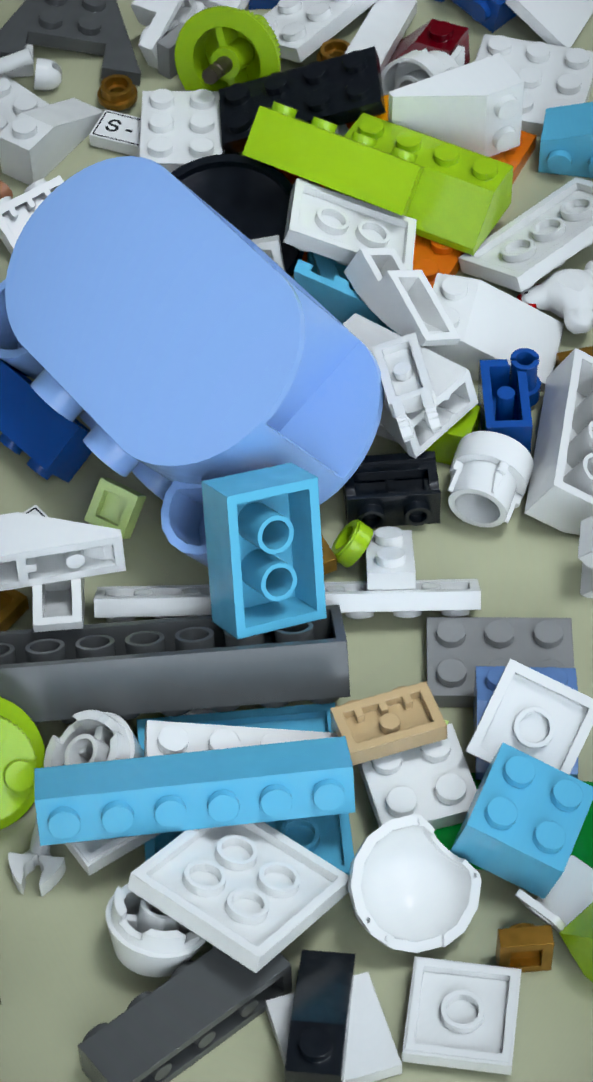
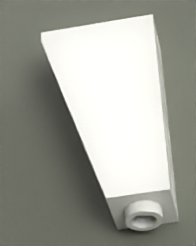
(449, 380)

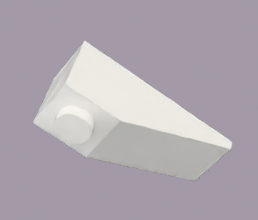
(44, 137)
(55, 550)

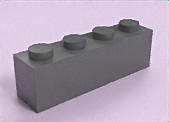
(182, 1019)

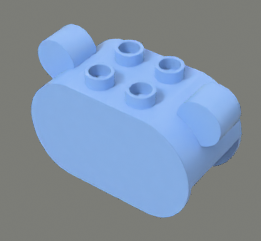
(180, 343)

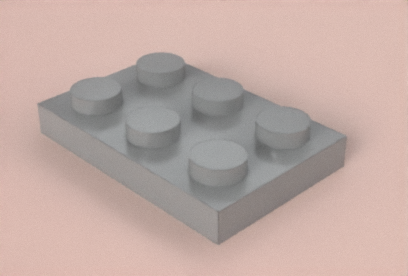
(463, 643)

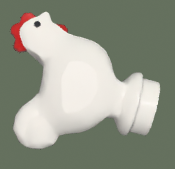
(567, 295)

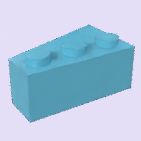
(567, 141)

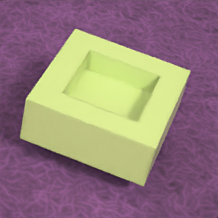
(115, 506)

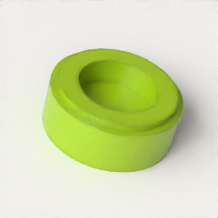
(352, 542)

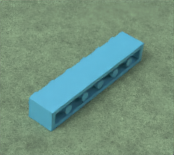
(194, 790)

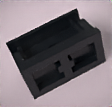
(394, 491)

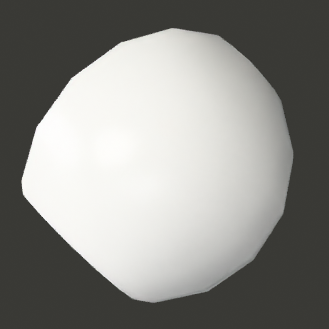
(412, 887)

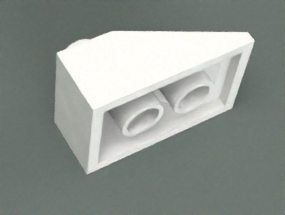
(466, 106)
(494, 325)

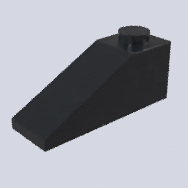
(320, 1017)

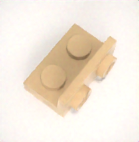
(389, 722)

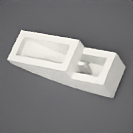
(400, 296)
(59, 605)

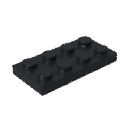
(326, 89)

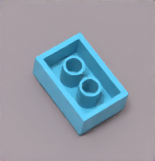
(264, 549)

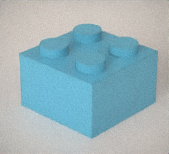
(523, 821)

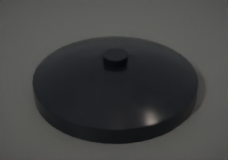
(245, 194)

